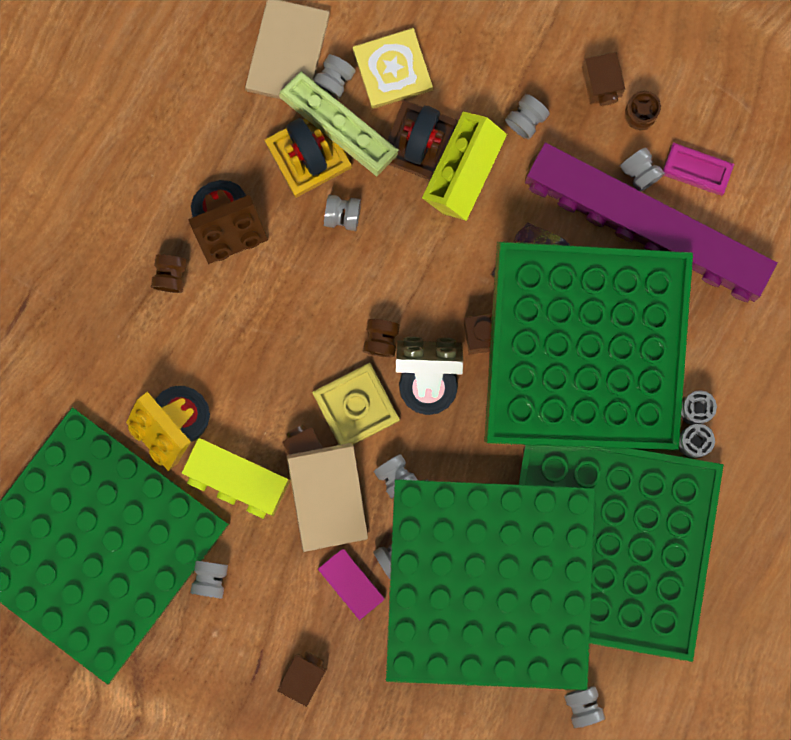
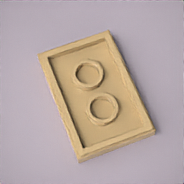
(286, 45)
(327, 497)

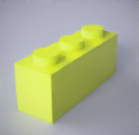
(464, 165)
(235, 478)

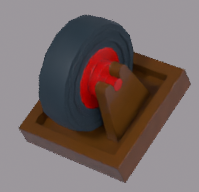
(420, 138)
(225, 220)

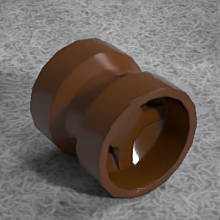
(647, 105)
(169, 273)
(381, 338)

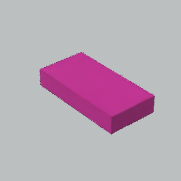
(698, 169)
(351, 584)

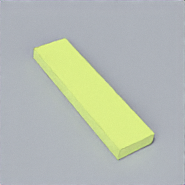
(338, 123)

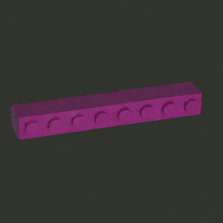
(649, 222)

